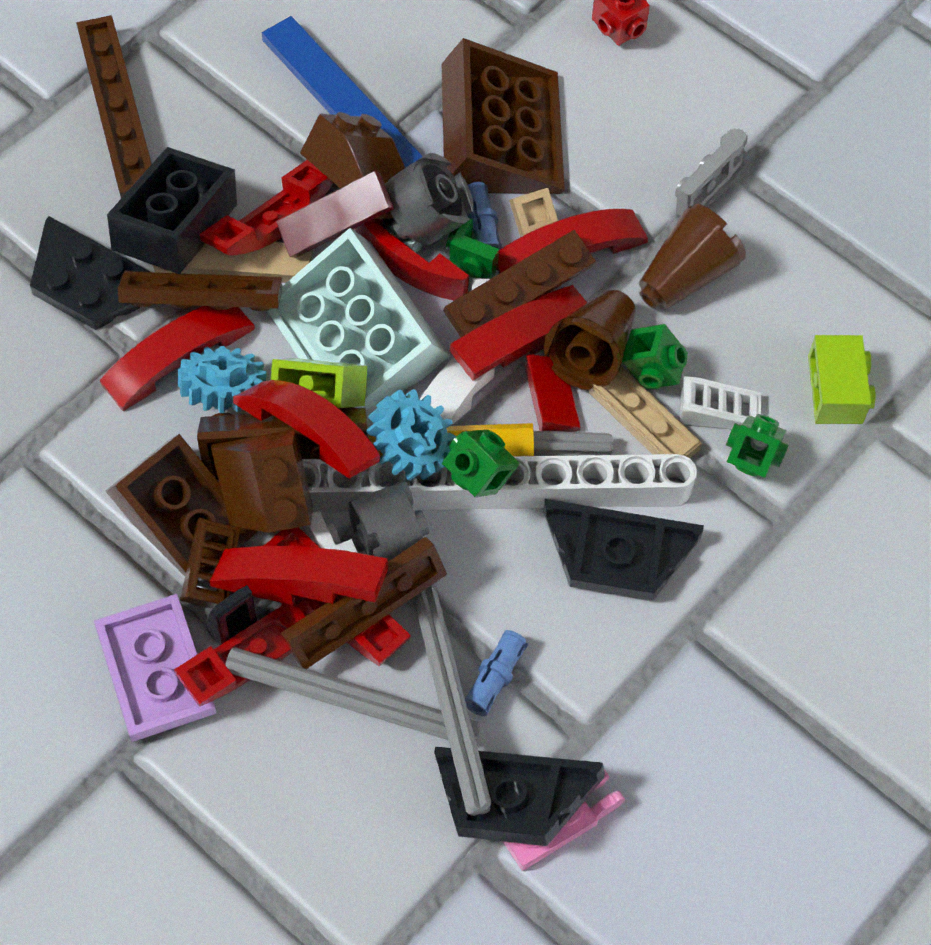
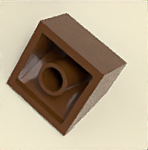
(264, 482)

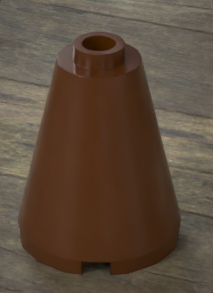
(690, 258)
(591, 341)

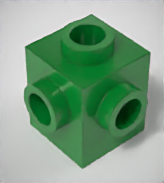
(655, 356)
(750, 457)
(479, 462)

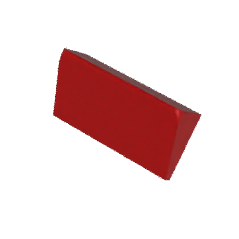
(550, 396)

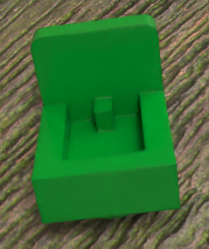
(471, 255)

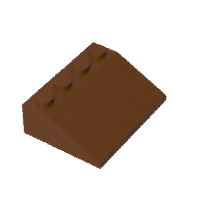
(501, 120)

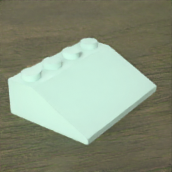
(357, 313)

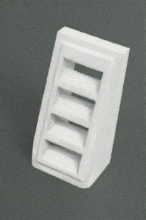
(708, 390)

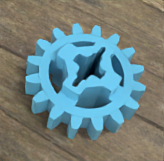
(218, 377)
(410, 434)

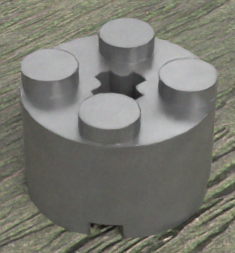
(428, 200)
(387, 521)

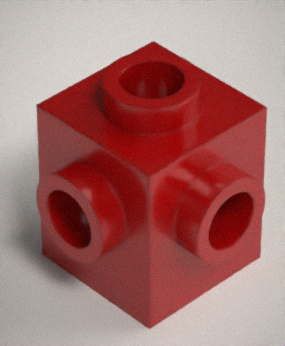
(621, 18)

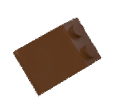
(351, 148)
(168, 497)

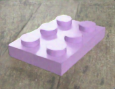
(141, 655)

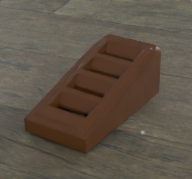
(197, 595)

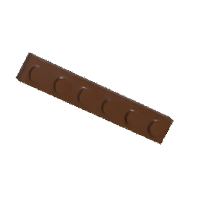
(114, 101)

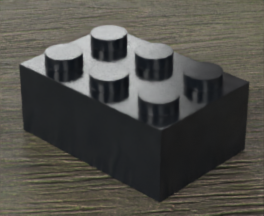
(170, 208)

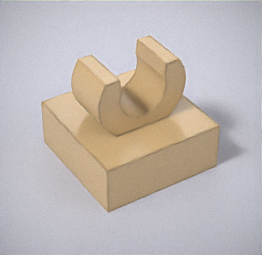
(533, 211)

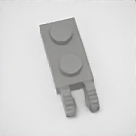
(712, 171)

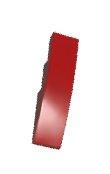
(514, 332)
(301, 571)

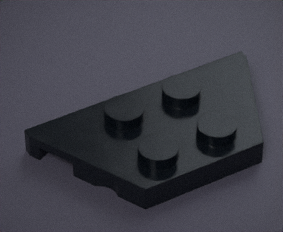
(80, 275)
(618, 549)
(527, 794)

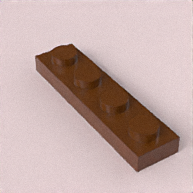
(521, 283)
(211, 290)
(346, 618)

